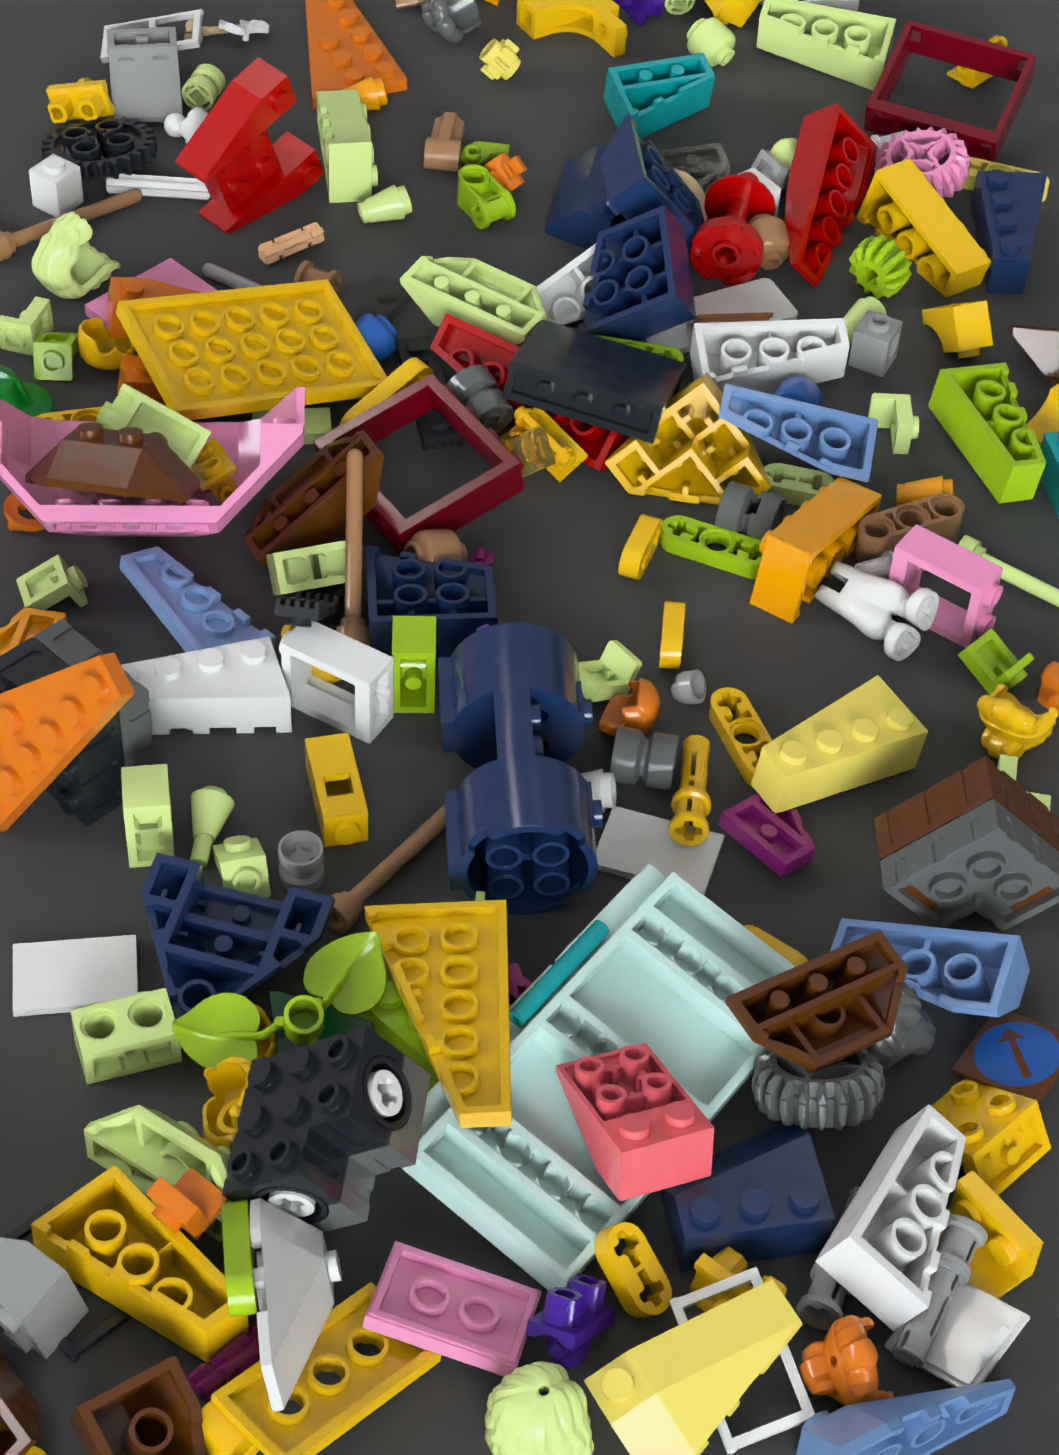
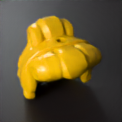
(1010, 725)
(222, 1111)

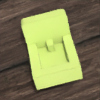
(896, 413)
(610, 674)
(243, 865)

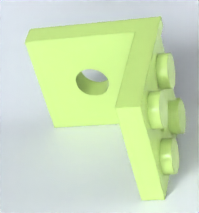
(140, 411)

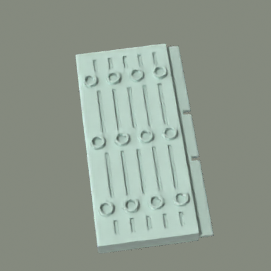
(649, 982)

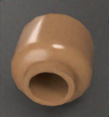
(774, 237)
(435, 545)

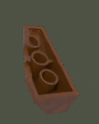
(143, 1416)

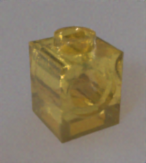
(531, 446)

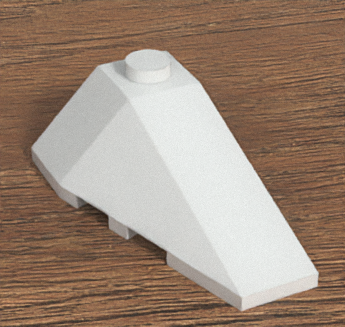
(565, 290)
(292, 1293)

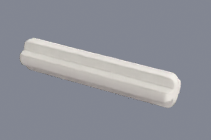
(159, 186)

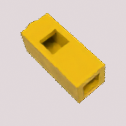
(336, 790)

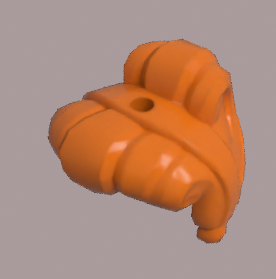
(844, 1363)

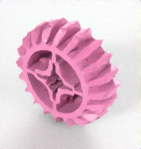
(934, 153)

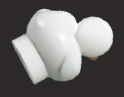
(177, 125)

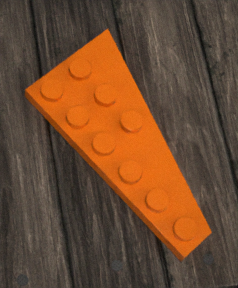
(346, 49)
(50, 724)

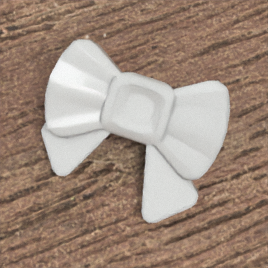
(245, 27)

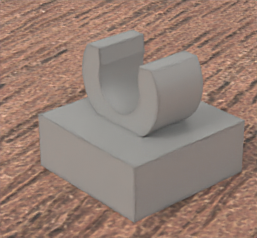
(772, 168)

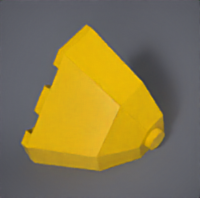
(692, 452)

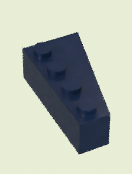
(1005, 224)

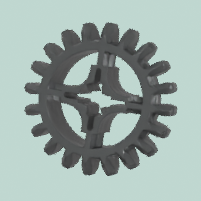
(822, 1099)

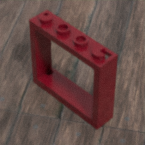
(959, 50)
(458, 506)

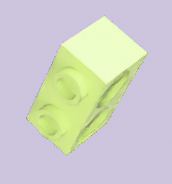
(307, 567)
(147, 813)
(128, 1041)

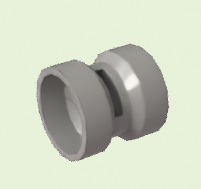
(301, 861)

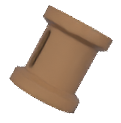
(308, 272)

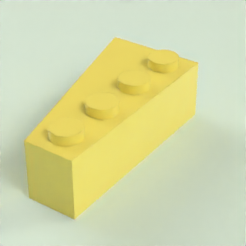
(840, 748)

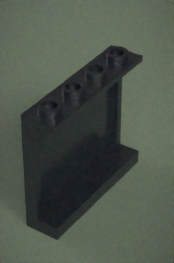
(593, 380)

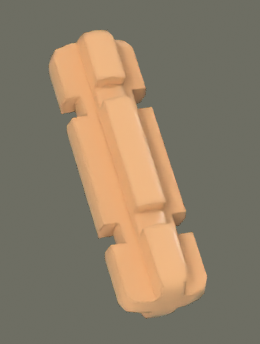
(291, 243)

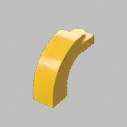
(587, 17)

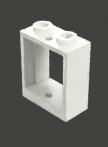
(348, 659)

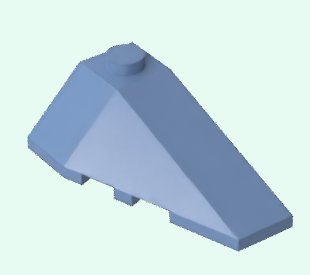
(816, 434)
(953, 966)
(906, 1423)

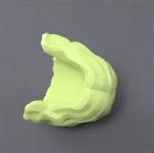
(68, 262)
(534, 1424)

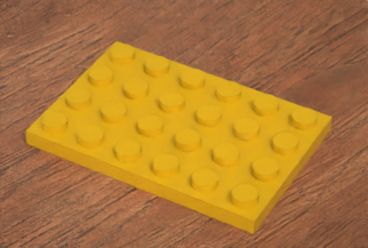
(250, 348)

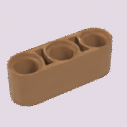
(886, 528)

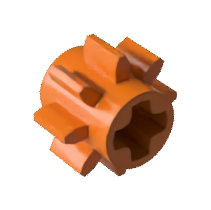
(507, 171)

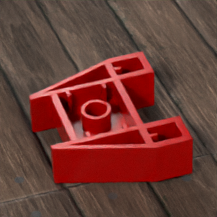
(236, 156)

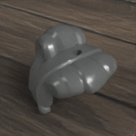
(451, 17)
(912, 1032)

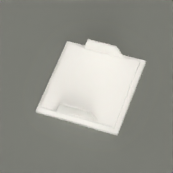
(970, 1337)

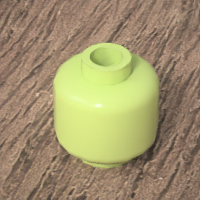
(713, 40)

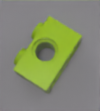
(414, 664)

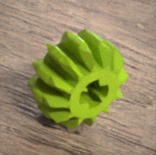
(880, 266)

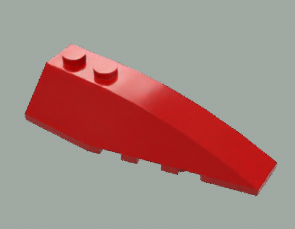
(825, 187)
(467, 345)

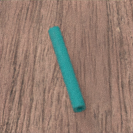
(558, 973)

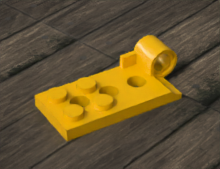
(241, 1414)

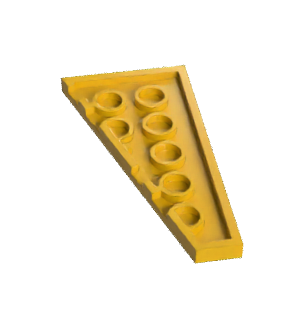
(455, 987)

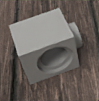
(875, 343)

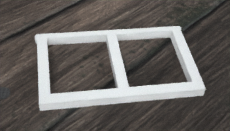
(152, 22)
(731, 1443)

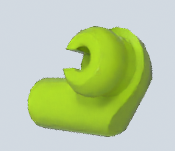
(482, 152)

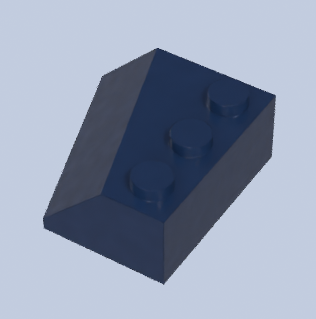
(639, 182)
(580, 201)
(639, 278)
(450, 589)
(760, 1201)

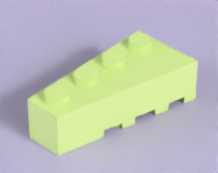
(346, 146)

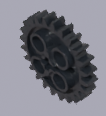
(103, 146)

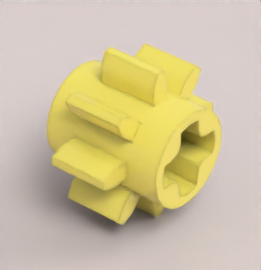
(500, 59)

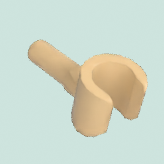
(205, 31)

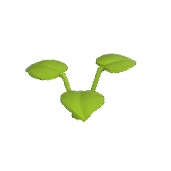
(342, 973)

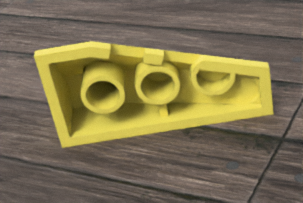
(686, 1380)

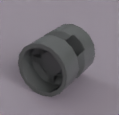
(480, 391)
(740, 503)
(644, 758)

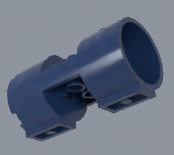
(523, 815)

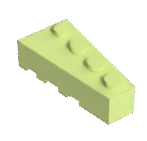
(827, 39)

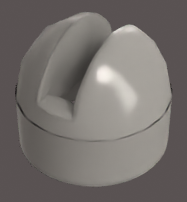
(689, 687)

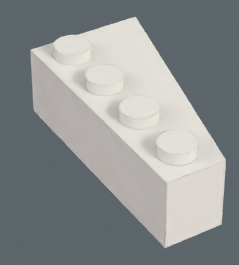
(768, 352)
(216, 688)
(894, 1222)

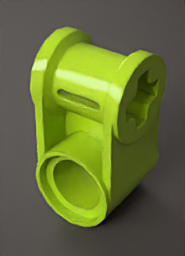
(483, 196)

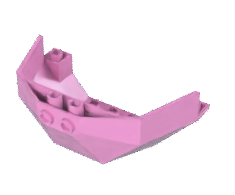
(254, 446)

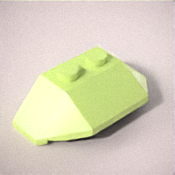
(475, 295)
(154, 1145)

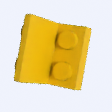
(1001, 1131)
(1010, 1246)

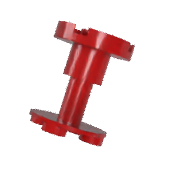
(726, 242)

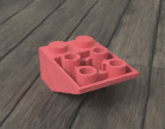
(637, 1121)

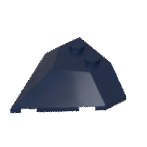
(222, 937)

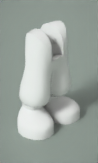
(871, 602)

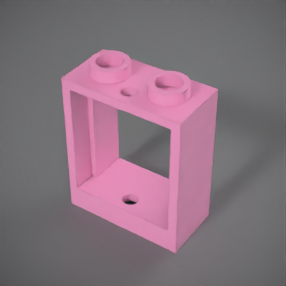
(957, 565)

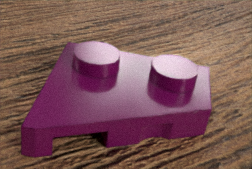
(769, 836)

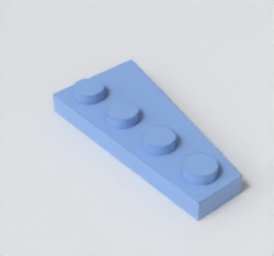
(184, 607)

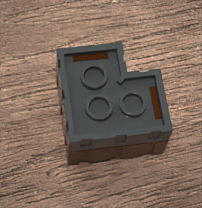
(971, 849)

